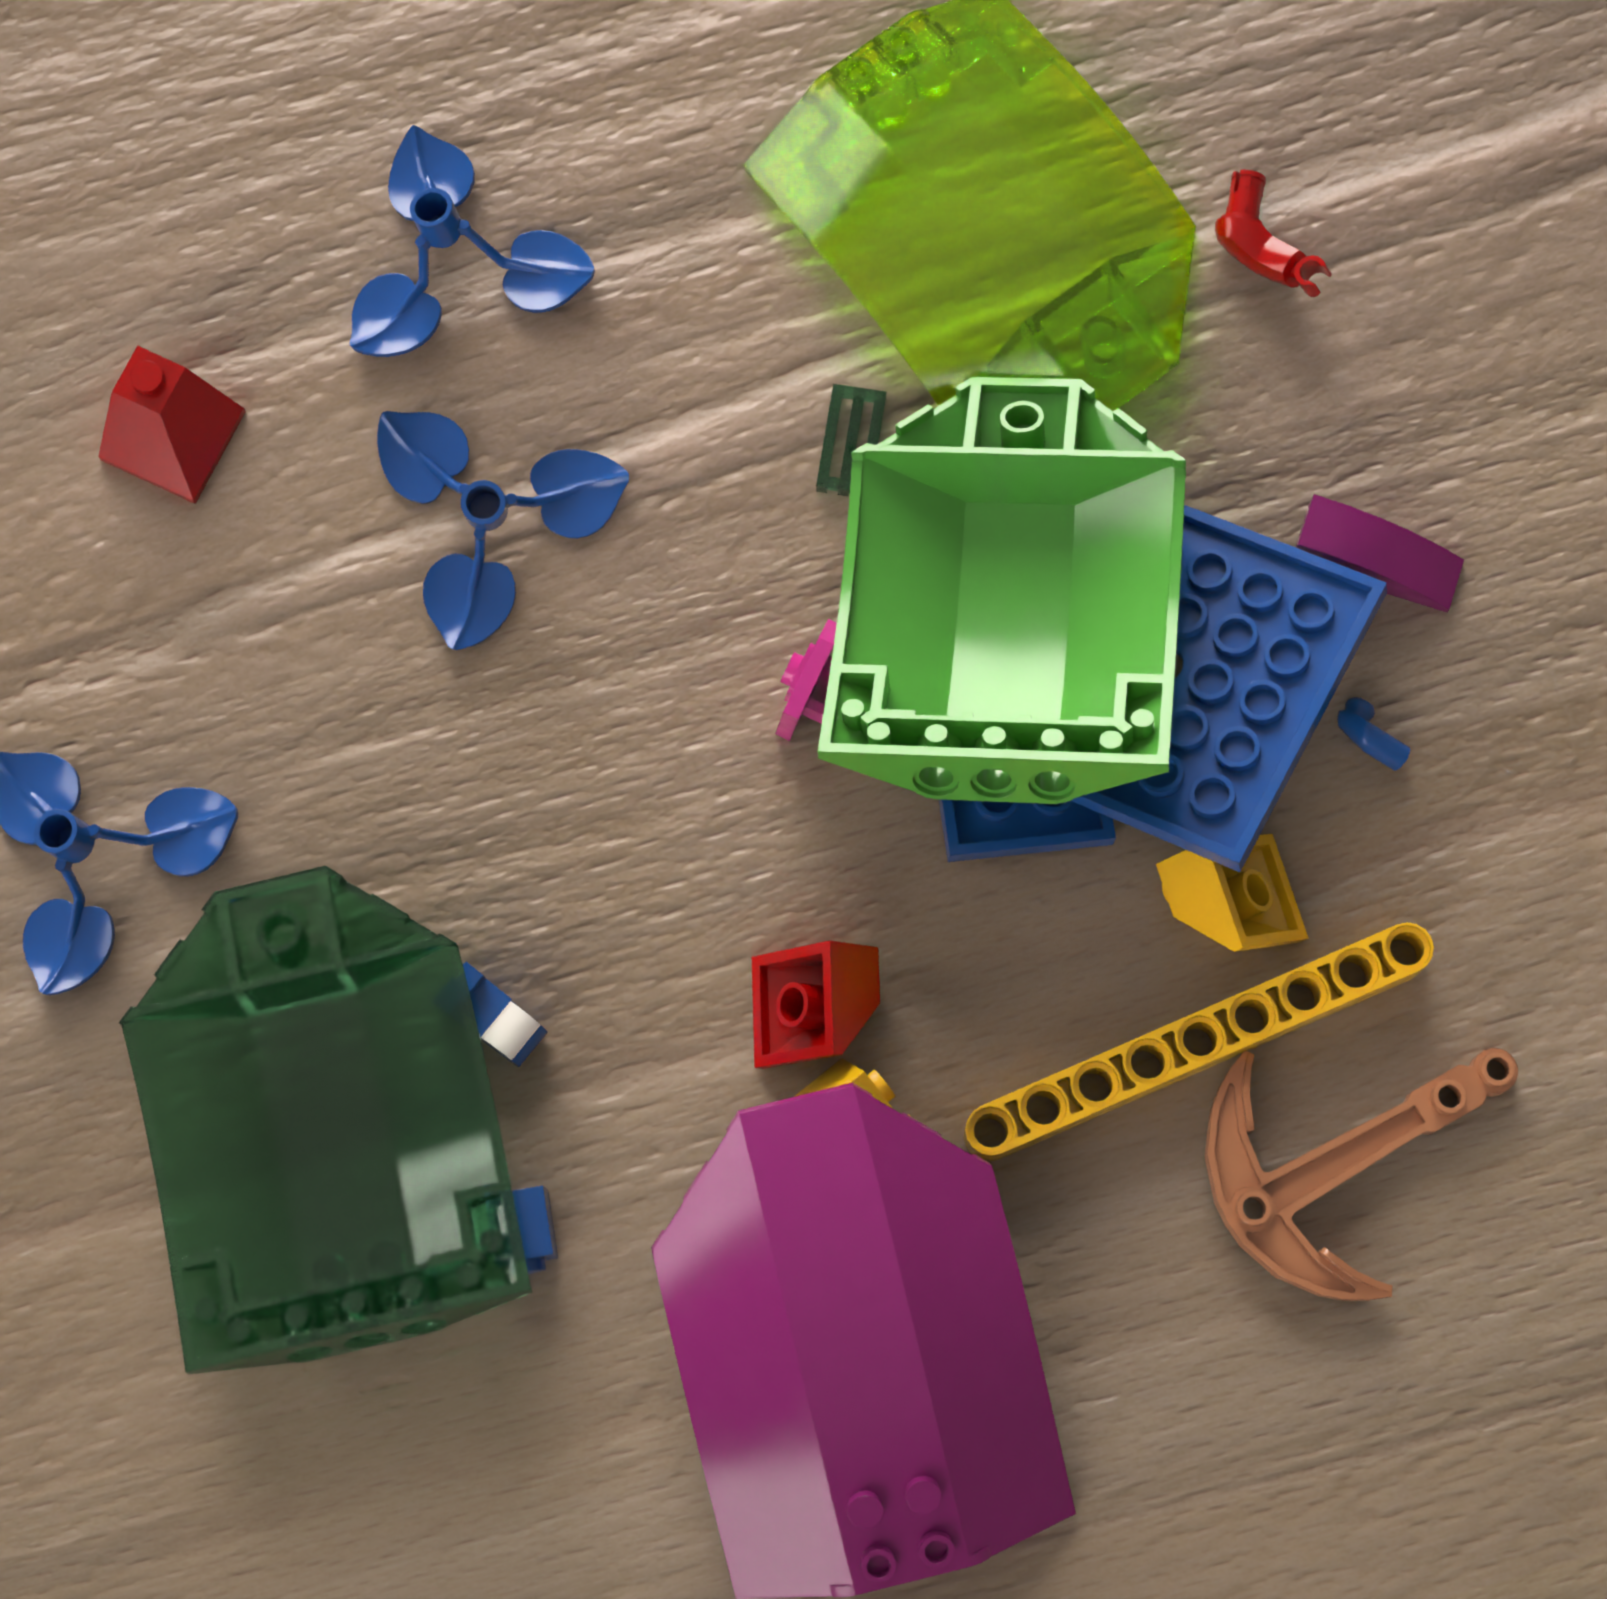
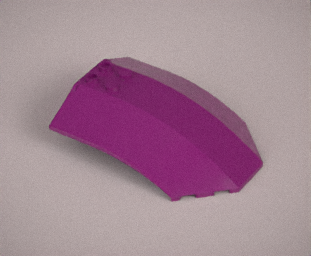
(856, 1352)

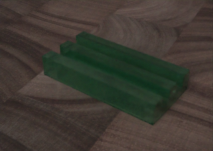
(858, 395)

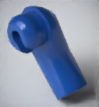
(1368, 737)

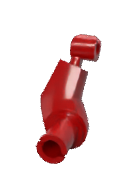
(1252, 244)

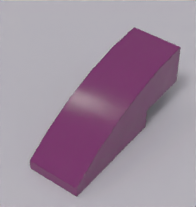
(1371, 545)

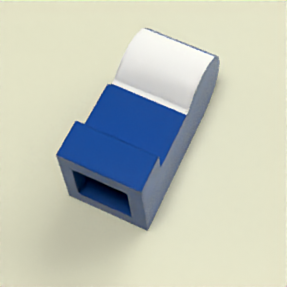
(500, 1020)

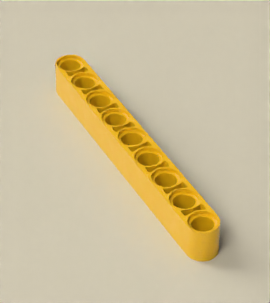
(1218, 1022)

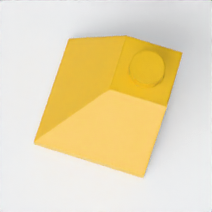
(1231, 906)

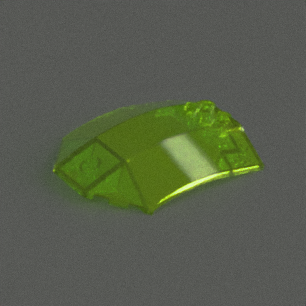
(986, 206)

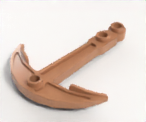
(1274, 1237)

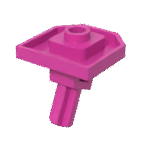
(808, 682)

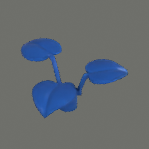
(426, 187)
(466, 595)
(37, 795)

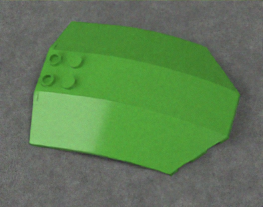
(1008, 599)

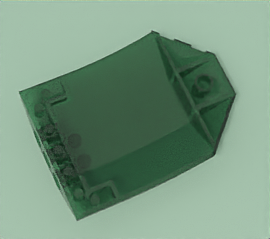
(320, 1128)

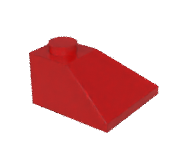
(167, 425)
(812, 1000)

